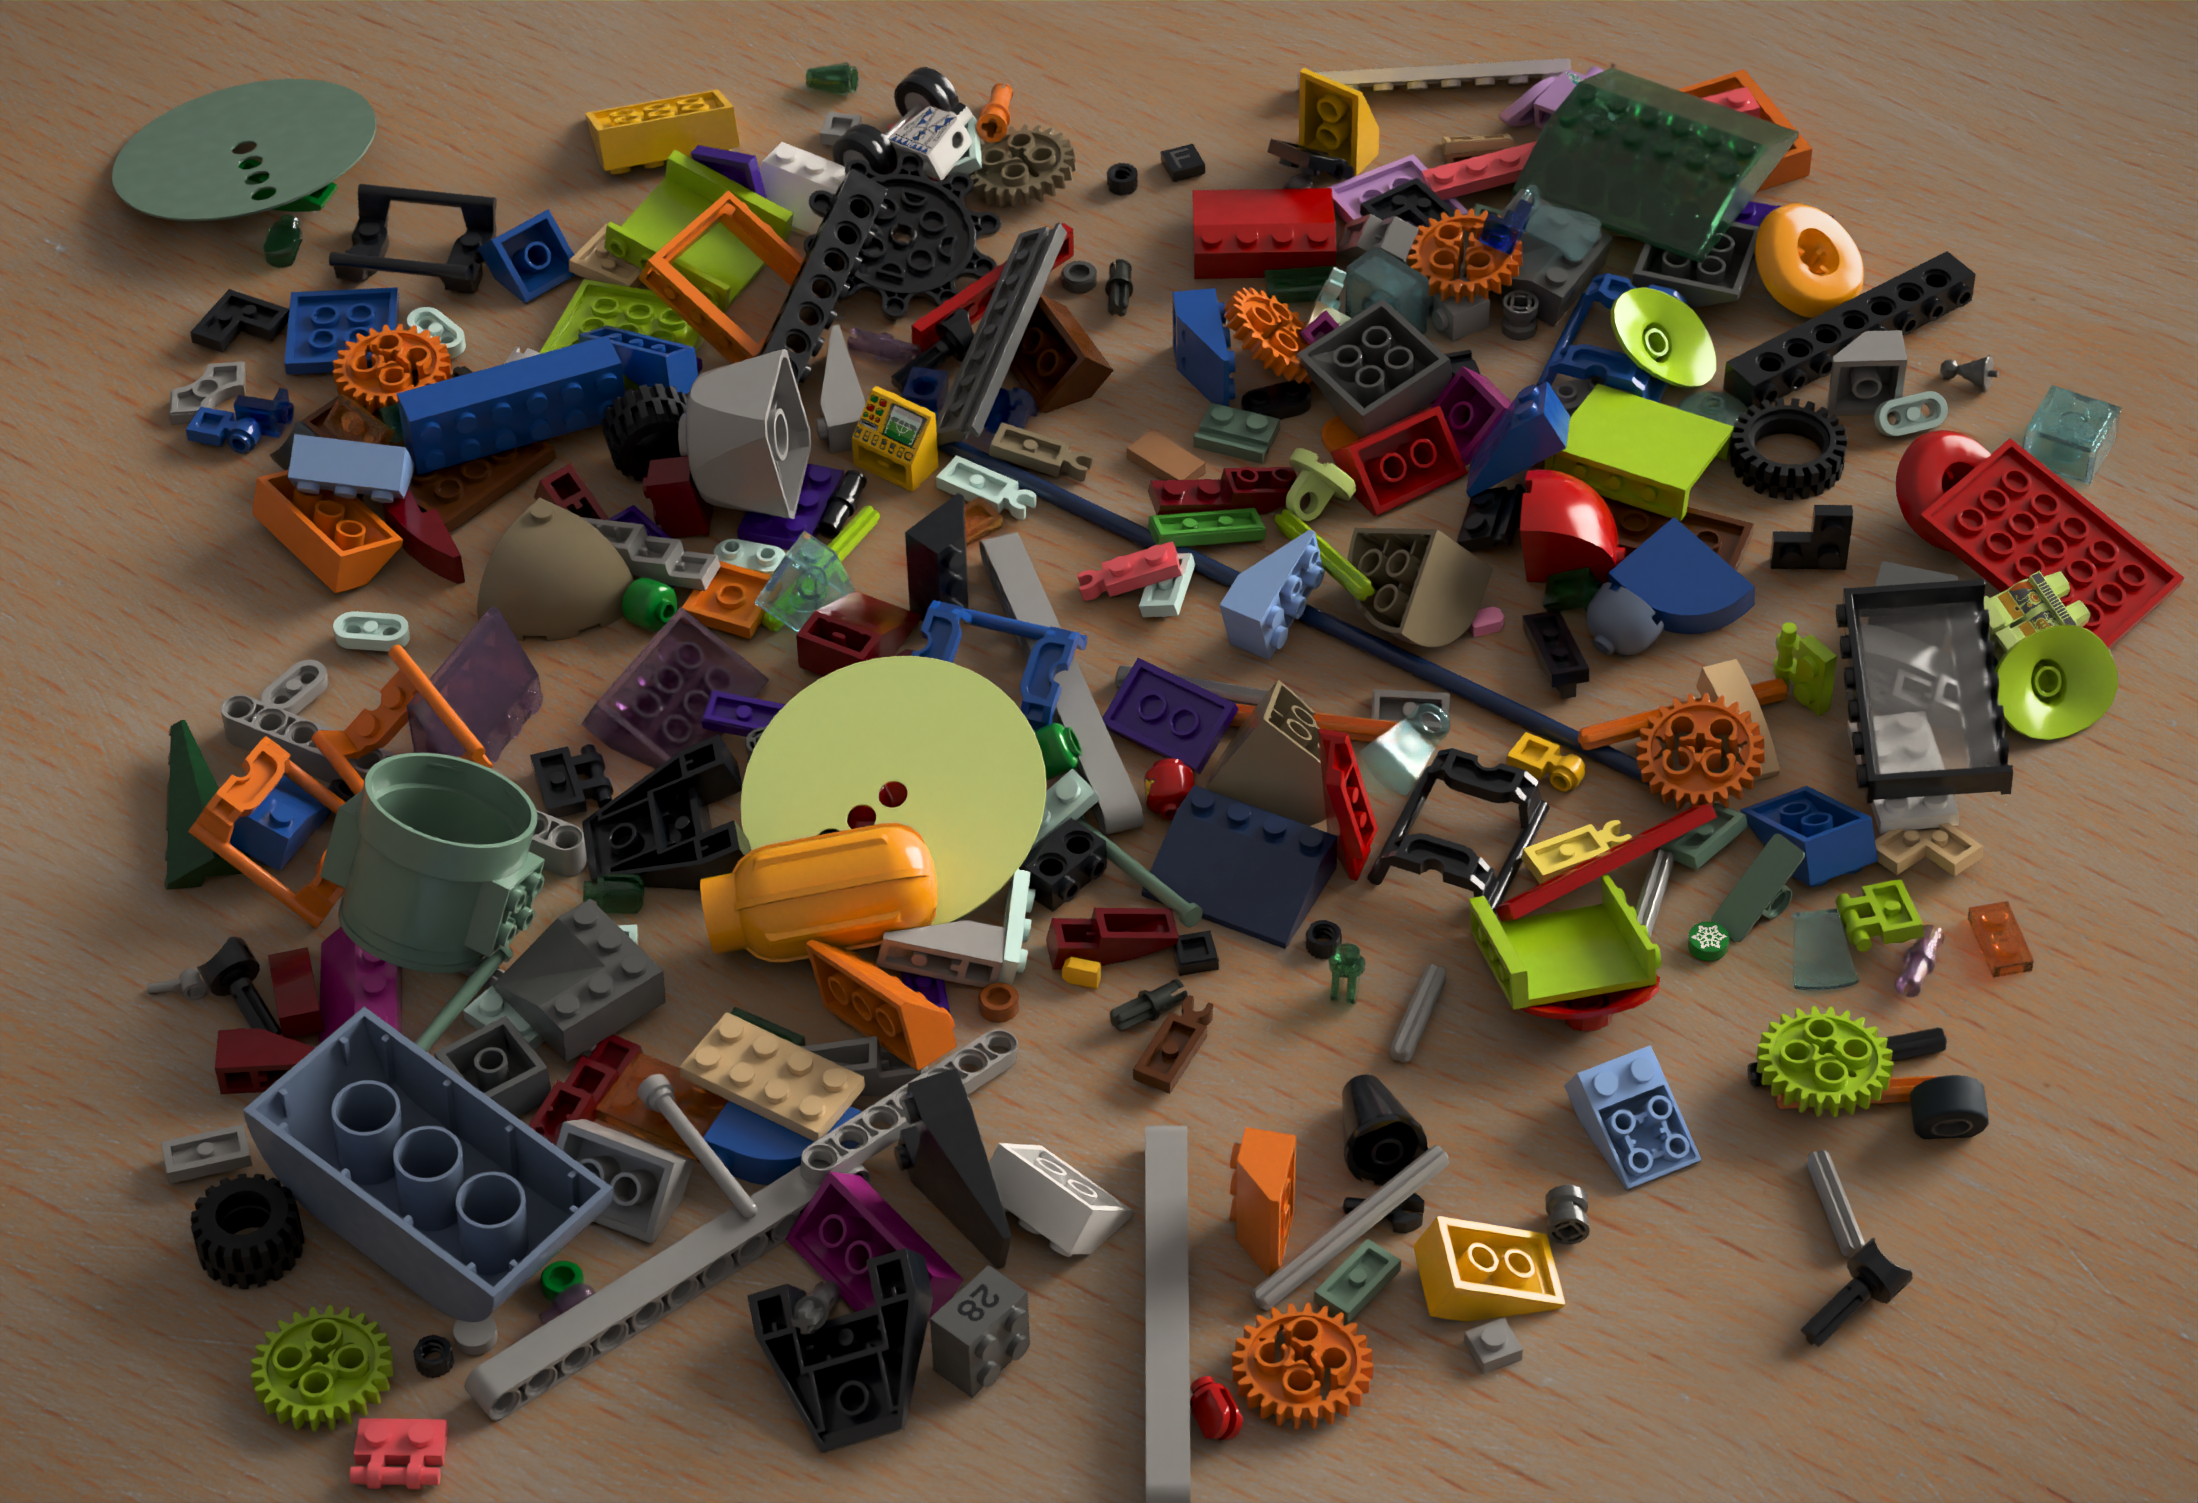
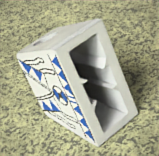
(936, 138)

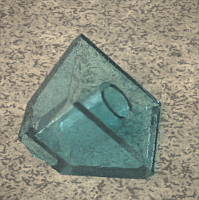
(804, 582)

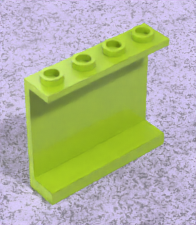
(718, 261)
(1640, 450)
(1567, 951)

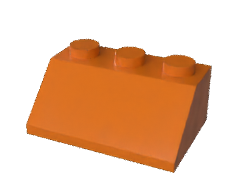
(1263, 1195)

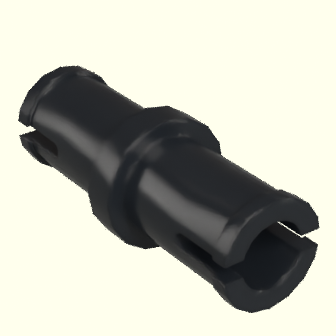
(841, 504)

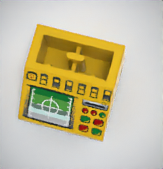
(896, 440)

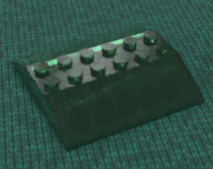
(1653, 161)

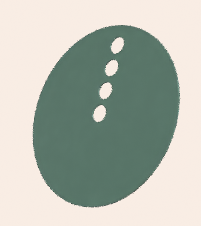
(185, 160)

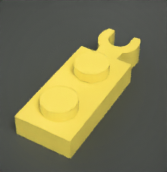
(1570, 849)

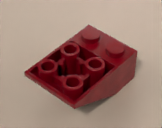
(852, 632)

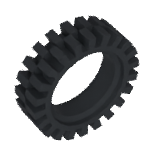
(1788, 477)

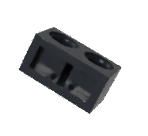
(1065, 863)

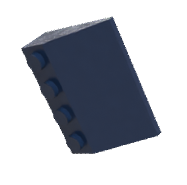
(1244, 865)

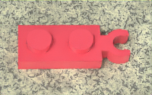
(1131, 572)

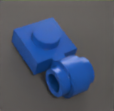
(214, 426)

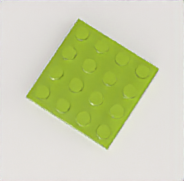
(620, 307)

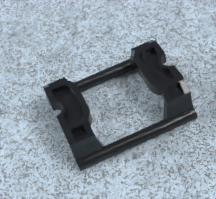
(371, 237)
(1455, 861)

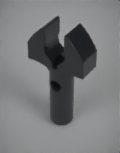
(1401, 1221)

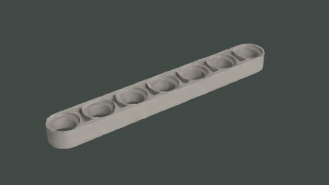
(891, 1111)

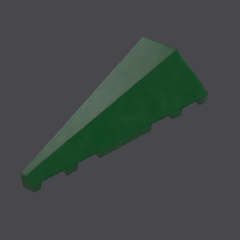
(188, 793)

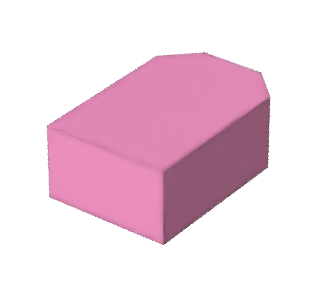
(1487, 621)

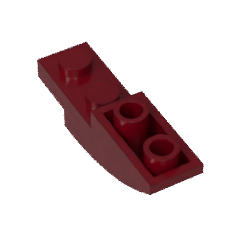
(1237, 489)

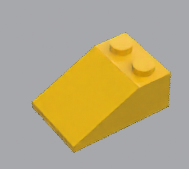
(1336, 120)
(1485, 1271)

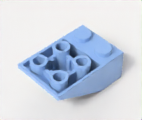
(1272, 595)
(1633, 1117)

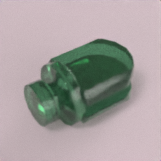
(283, 242)
(616, 893)
(1346, 964)

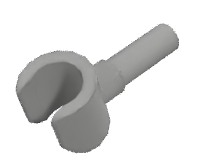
(189, 982)

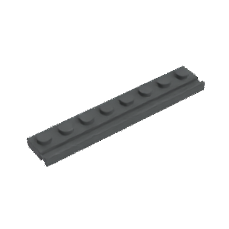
(999, 334)

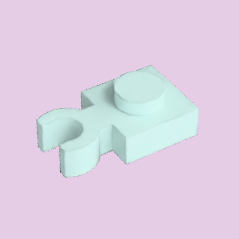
(1332, 289)

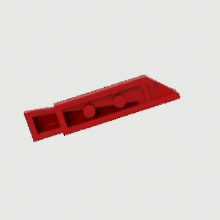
(1346, 801)

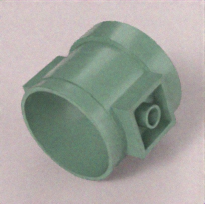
(434, 862)

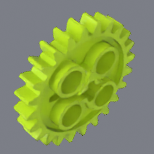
(1824, 1061)
(322, 1368)

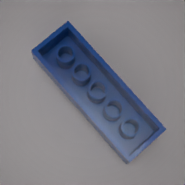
(510, 404)

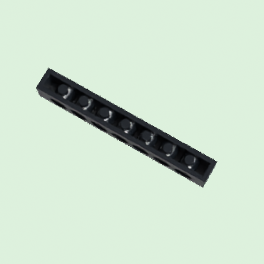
(854, 195)
(1808, 349)

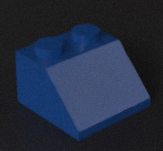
(529, 257)

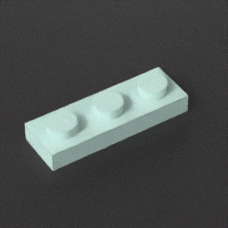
(1018, 902)

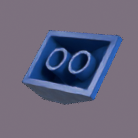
(1525, 435)
(279, 825)
(1827, 831)

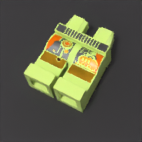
(2031, 608)

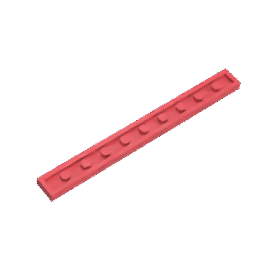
(1506, 165)

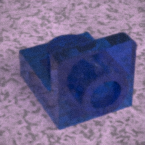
(1507, 231)
(1011, 408)
(270, 414)

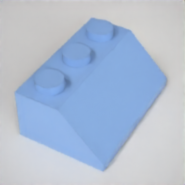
(350, 468)

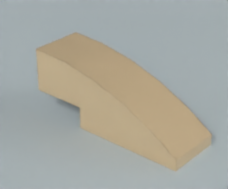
(1731, 682)

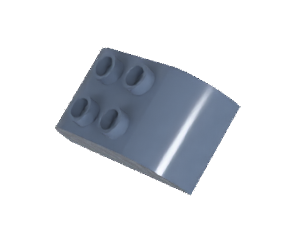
(421, 1168)

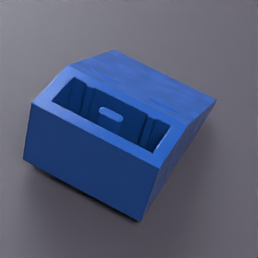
(1202, 344)

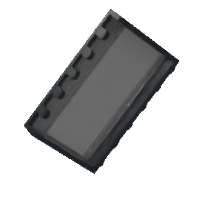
(1923, 690)

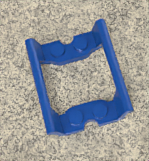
(1588, 360)
(1047, 658)

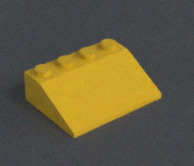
(654, 129)

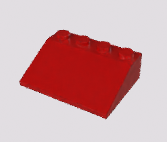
(1261, 230)

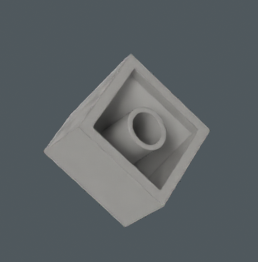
(1867, 373)

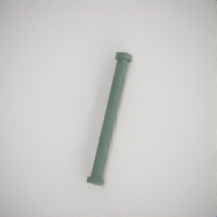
(1188, 913)
(462, 997)

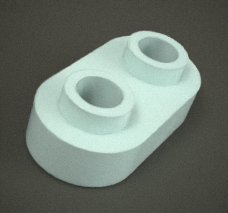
(440, 326)
(1909, 415)
(750, 555)
(371, 631)

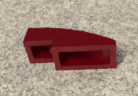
(425, 537)
(1111, 935)
(295, 993)

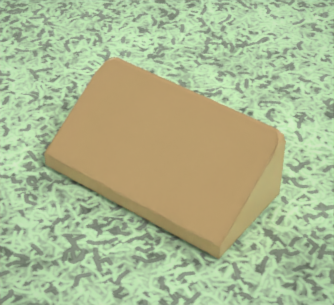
(1472, 143)

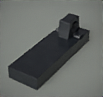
(1556, 651)

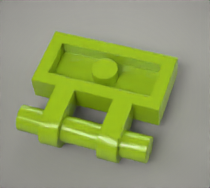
(1811, 672)
(1891, 915)

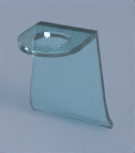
(1561, 228)
(1405, 749)
(1821, 952)

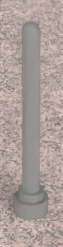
(659, 1096)

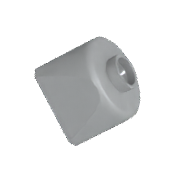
(747, 436)

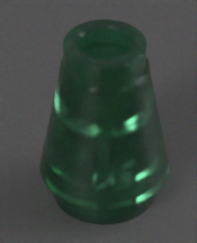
(834, 78)

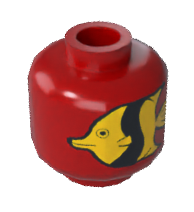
(1167, 786)

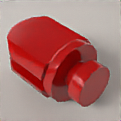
(1215, 1410)

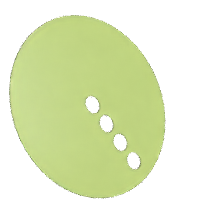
(917, 722)

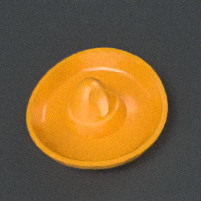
(1807, 260)

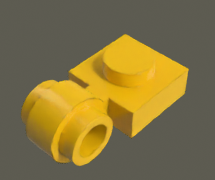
(1542, 756)

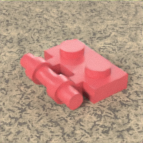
(399, 1442)

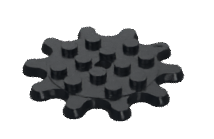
(940, 234)

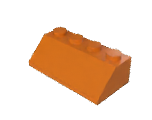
(327, 533)
(881, 1005)

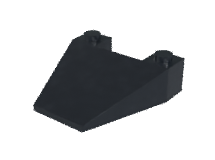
(665, 825)
(950, 1162)
(859, 1368)

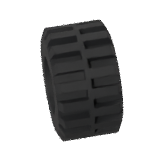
(643, 428)
(250, 1256)

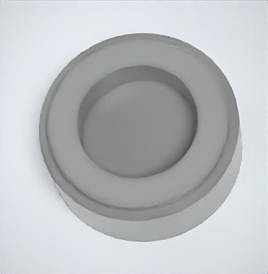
(475, 1337)

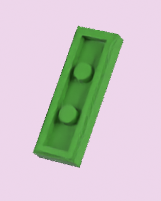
(1207, 527)

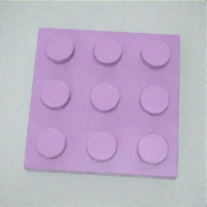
(1356, 190)

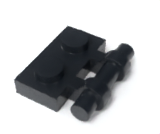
(1310, 160)
(559, 781)

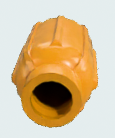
(822, 888)

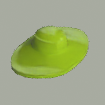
(1663, 337)
(2056, 682)

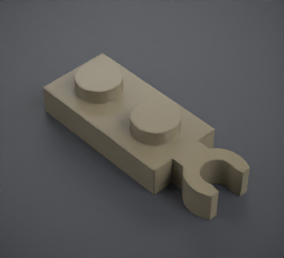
(1039, 452)

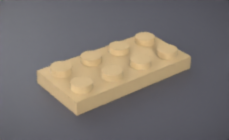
(772, 1077)

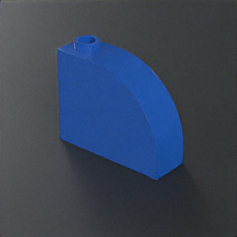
(1684, 582)
(758, 1147)

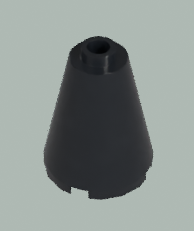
(1378, 1131)

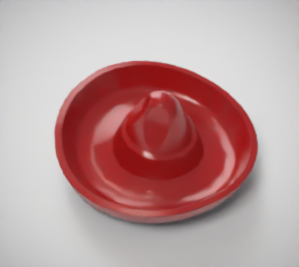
(1932, 468)

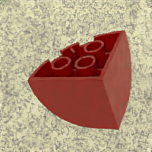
(1566, 527)

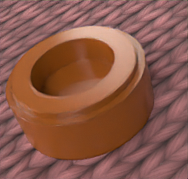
(998, 1002)

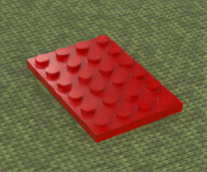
(2024, 519)

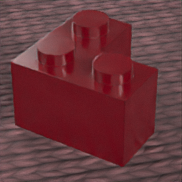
(675, 498)

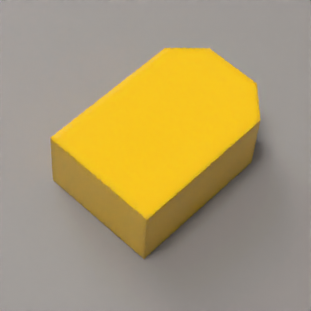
(1082, 972)

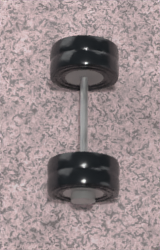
(912, 95)

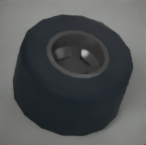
(1949, 1107)

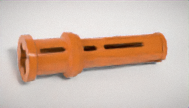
(995, 114)

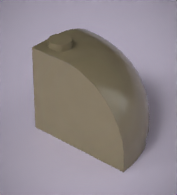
(554, 575)
(1421, 582)
(1275, 760)

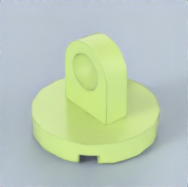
(1317, 480)

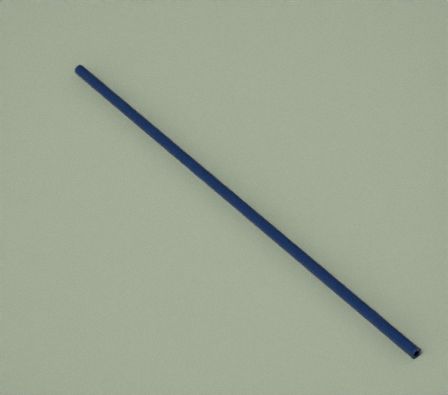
(1311, 616)

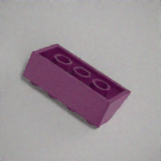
(356, 980)
(853, 1224)

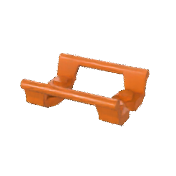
(378, 727)
(241, 798)

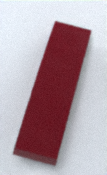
(584, 1087)

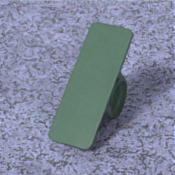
(1760, 888)

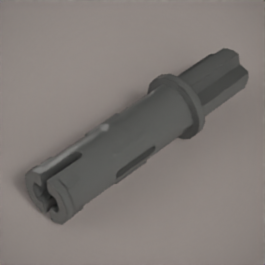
(813, 1310)

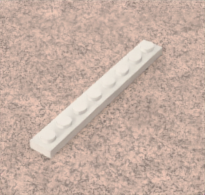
(1449, 75)

